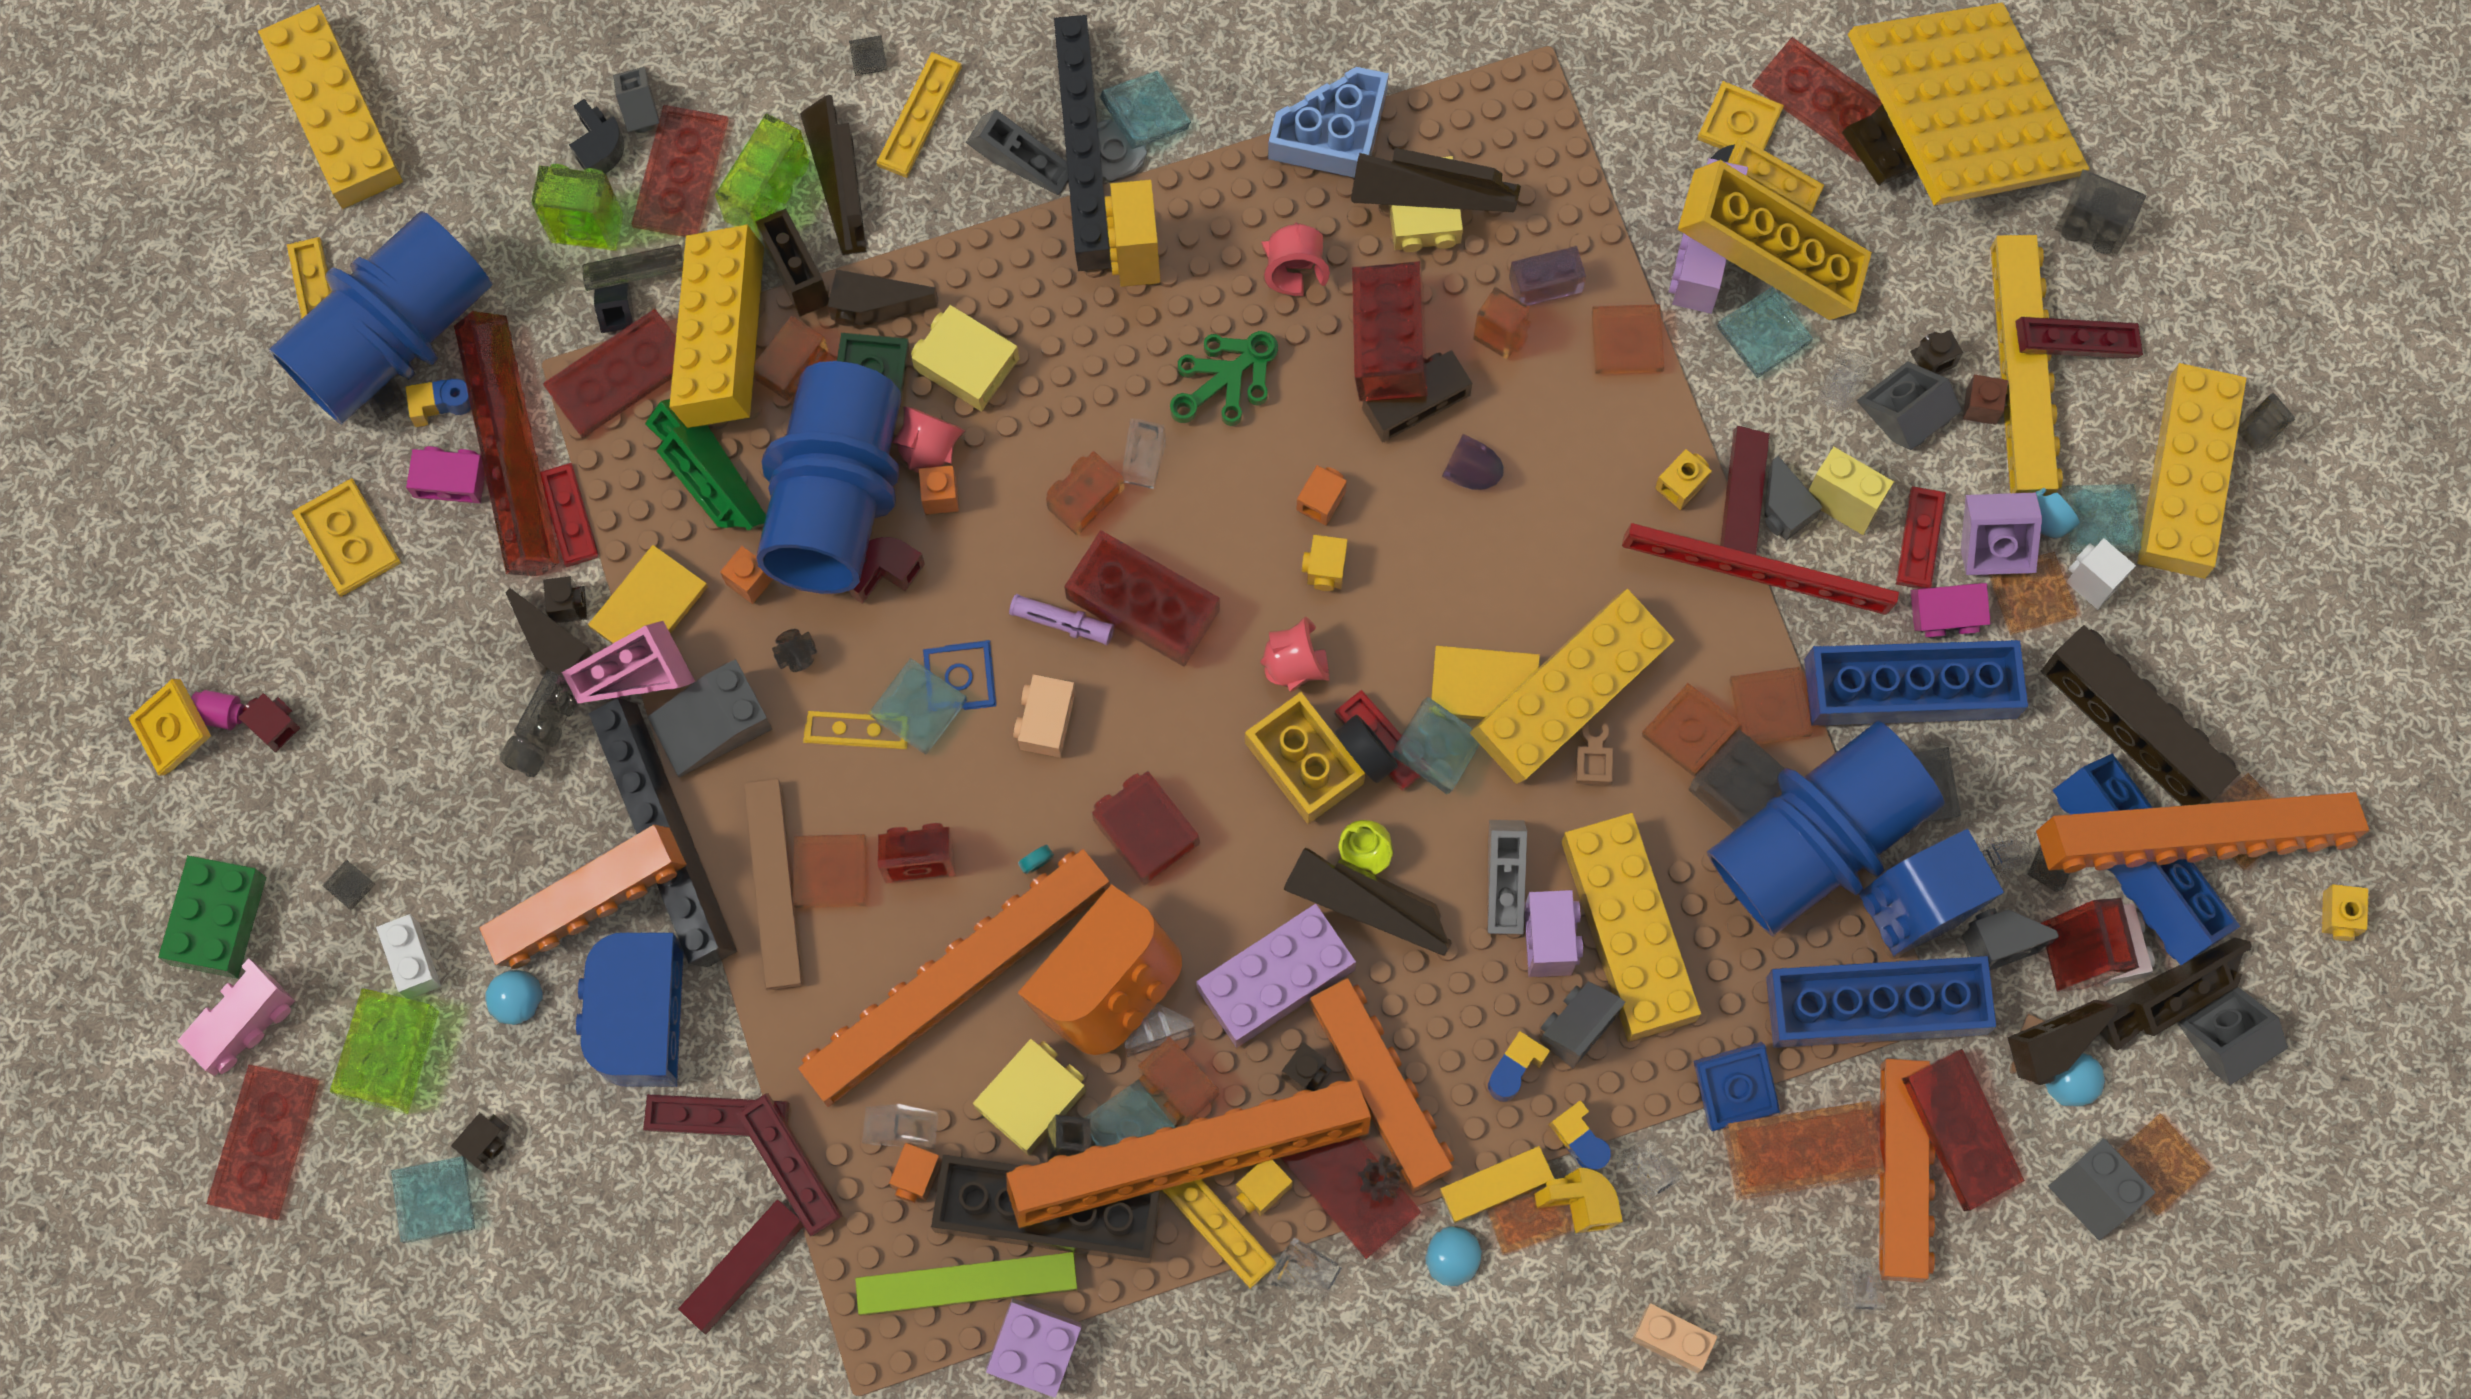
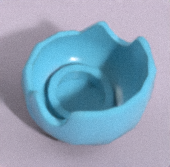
(2057, 515)
(513, 997)
(2079, 1084)
(1453, 1256)

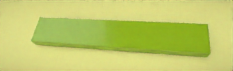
(966, 1283)

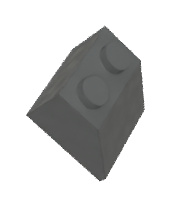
(1911, 404)
(2006, 937)
(1581, 1022)
(2234, 1035)
(2101, 1189)

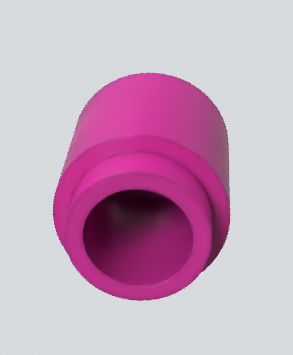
(218, 708)

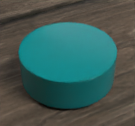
(1036, 859)

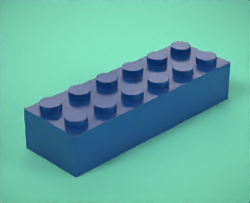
(1915, 682)
(2171, 896)
(1880, 1001)

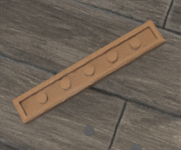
(772, 884)

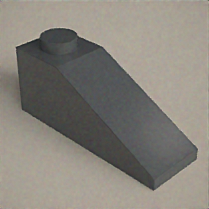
(1018, 151)

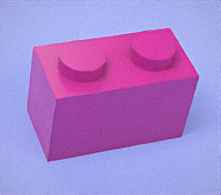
(446, 475)
(1950, 607)

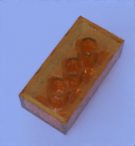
(1803, 1150)

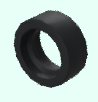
(1366, 748)

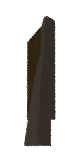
(836, 167)
(1431, 182)
(1368, 900)
(2175, 993)

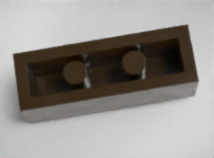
(792, 262)
(1446, 386)

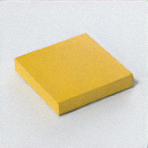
(1737, 116)
(169, 727)

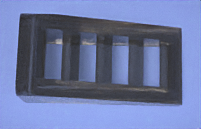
(2266, 424)

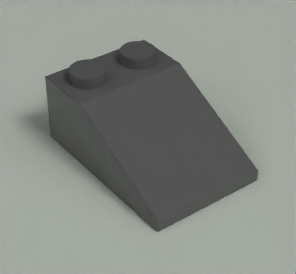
(709, 719)

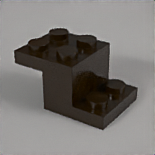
(1879, 147)

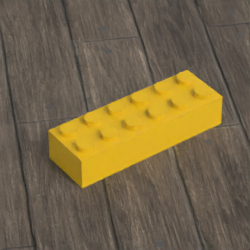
(330, 106)
(1774, 240)
(717, 326)
(2192, 471)
(1571, 686)
(1630, 927)

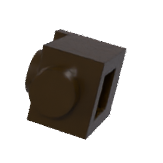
(1938, 352)
(564, 600)
(1306, 1069)
(482, 1140)

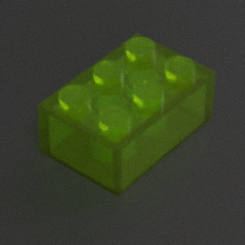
(763, 173)
(577, 207)
(384, 1051)

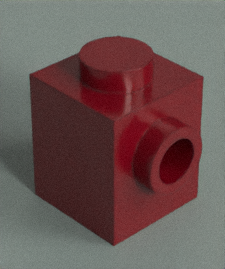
(269, 721)

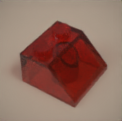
(916, 853)

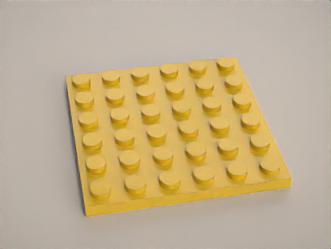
(1967, 102)

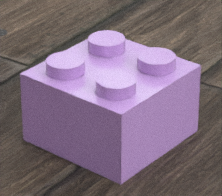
(2001, 533)
(1551, 934)
(1033, 1347)

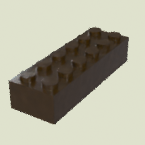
(2139, 719)
(976, 1205)

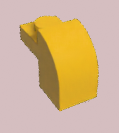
(1590, 1198)

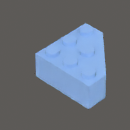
(1331, 124)

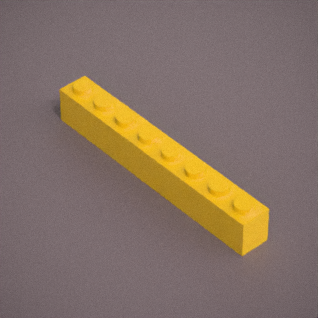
(2028, 404)

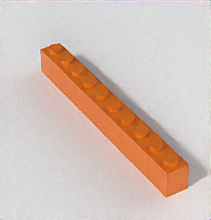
(2201, 831)
(954, 977)
(1187, 1152)

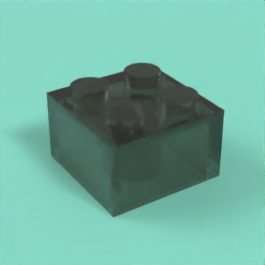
(2099, 213)
(1738, 780)

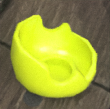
(1366, 845)

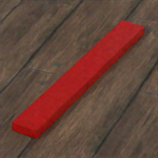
(1759, 569)

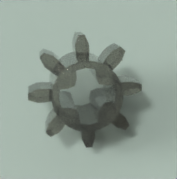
(794, 650)
(1391, 1178)

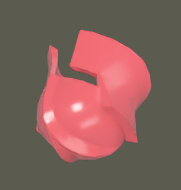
(1294, 248)
(926, 440)
(1291, 658)

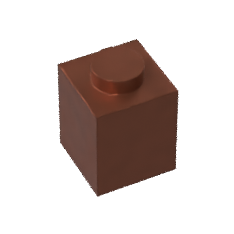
(1985, 399)

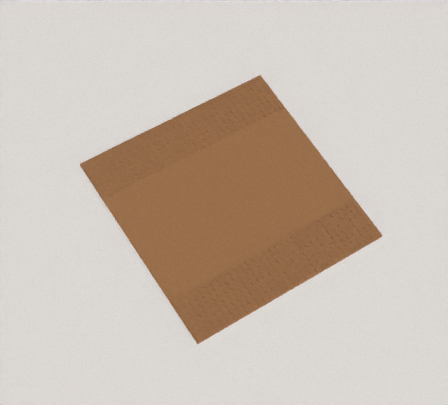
(1420, 572)

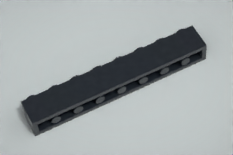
(1082, 143)
(652, 802)

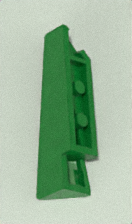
(705, 470)

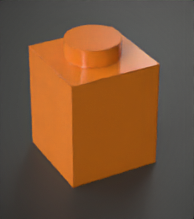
(938, 490)
(1322, 494)
(745, 576)
(915, 1173)

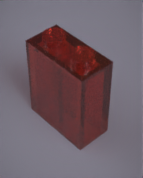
(1145, 827)
(2091, 945)

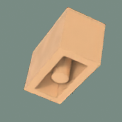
(1045, 715)
(1674, 1338)

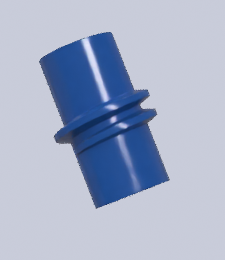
(381, 317)
(829, 478)
(1826, 828)

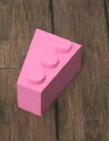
(630, 666)
(236, 1020)

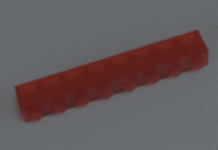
(506, 444)

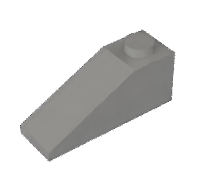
(1506, 876)

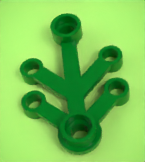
(1227, 373)

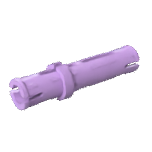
(1074, 623)

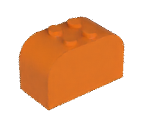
(1104, 975)

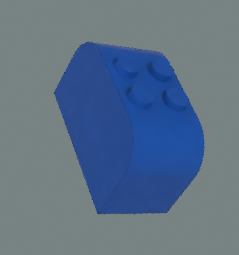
(1930, 893)
(632, 1008)

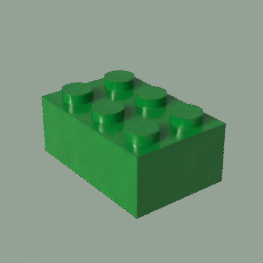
(212, 917)

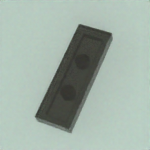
(633, 267)

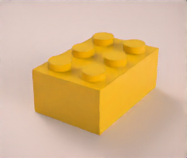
(1132, 233)
(1304, 758)

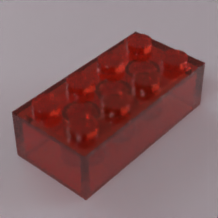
(1389, 331)
(1142, 598)

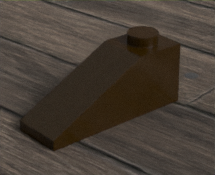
(873, 299)
(549, 642)
(2058, 1042)

